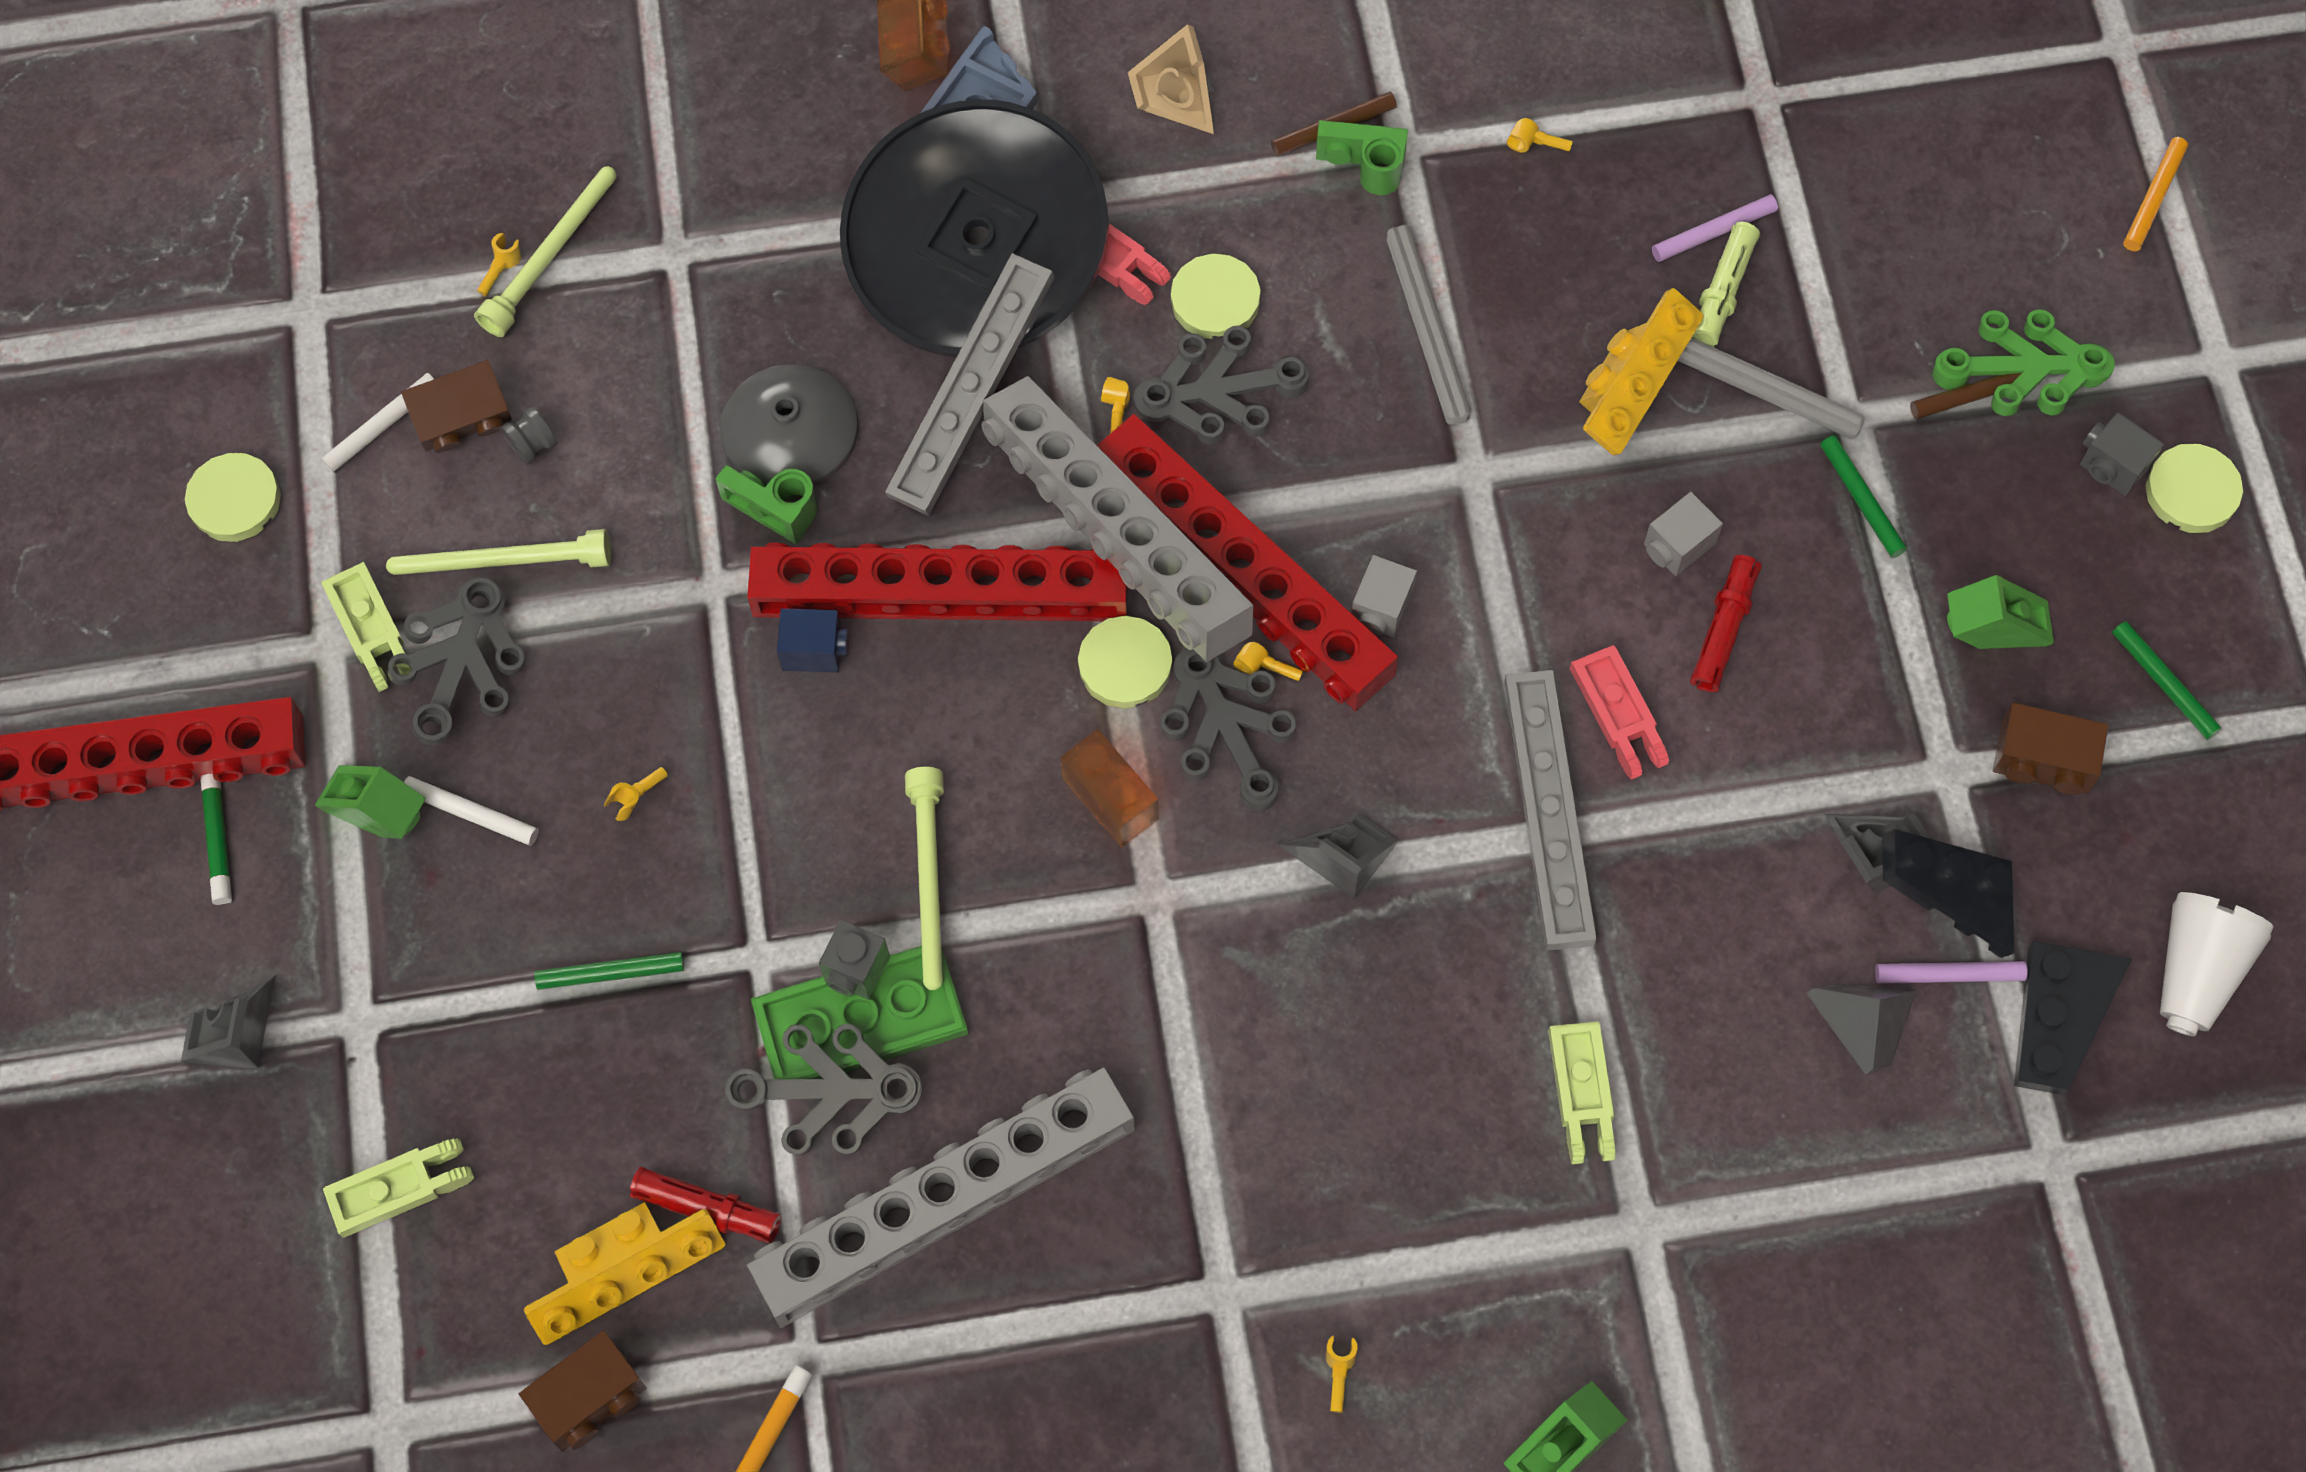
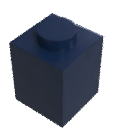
(811, 640)

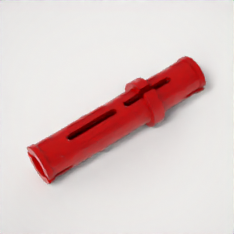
(1730, 609)
(727, 1212)

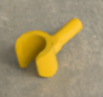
(1527, 132)
(502, 259)
(1117, 394)
(1255, 655)
(630, 794)
(1340, 1367)

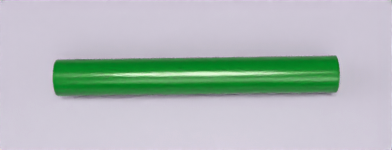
(1863, 496)
(2166, 680)
(609, 971)

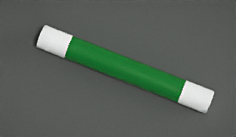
(216, 840)

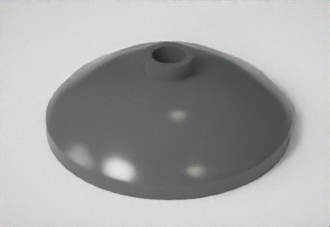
(810, 439)

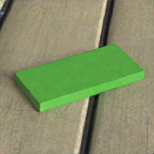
(894, 1021)

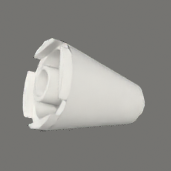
(2207, 959)

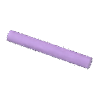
(1714, 228)
(1951, 972)

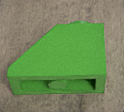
(1999, 615)
(372, 800)
(1569, 1434)

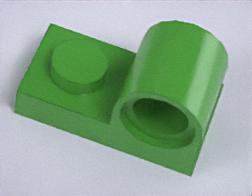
(1366, 146)
(767, 503)

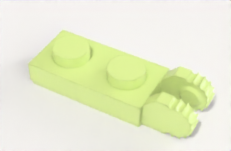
(365, 620)
(1582, 1086)
(394, 1187)

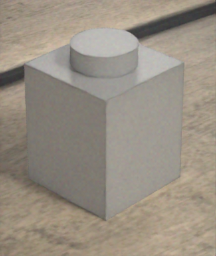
(1682, 534)
(1384, 596)

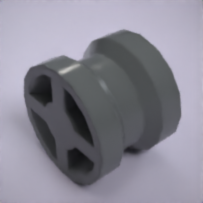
(528, 435)

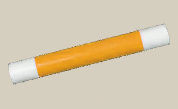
(775, 1420)

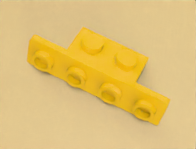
(1636, 370)
(618, 1265)

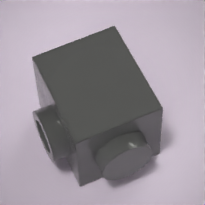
(2119, 453)
(854, 960)

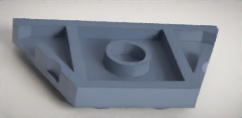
(984, 75)

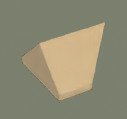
(1174, 82)

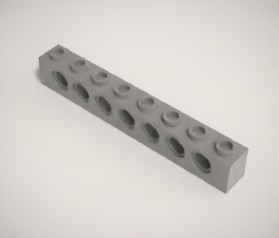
(1118, 519)
(930, 1221)

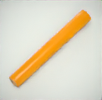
(2155, 194)

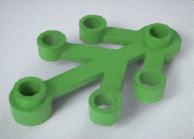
(2029, 361)

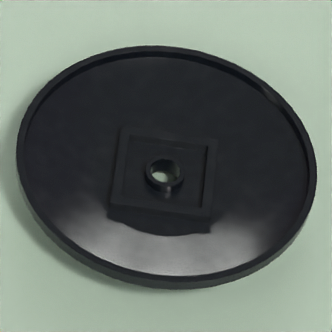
(963, 171)

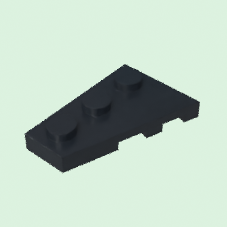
(1956, 881)
(2062, 1011)

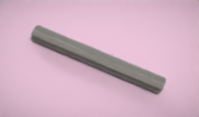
(1428, 325)
(1772, 388)

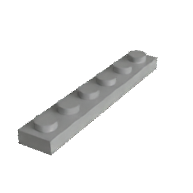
(968, 383)
(1549, 811)

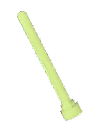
(498, 313)
(590, 548)
(924, 788)

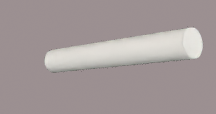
(369, 430)
(474, 812)

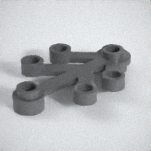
(1215, 389)
(459, 652)
(1223, 718)
(833, 1090)

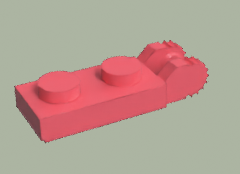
(1122, 258)
(1618, 708)

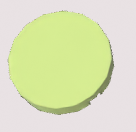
(1215, 295)
(2194, 488)
(232, 497)
(1125, 661)

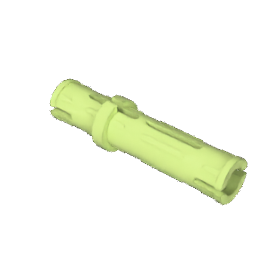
(1719, 299)

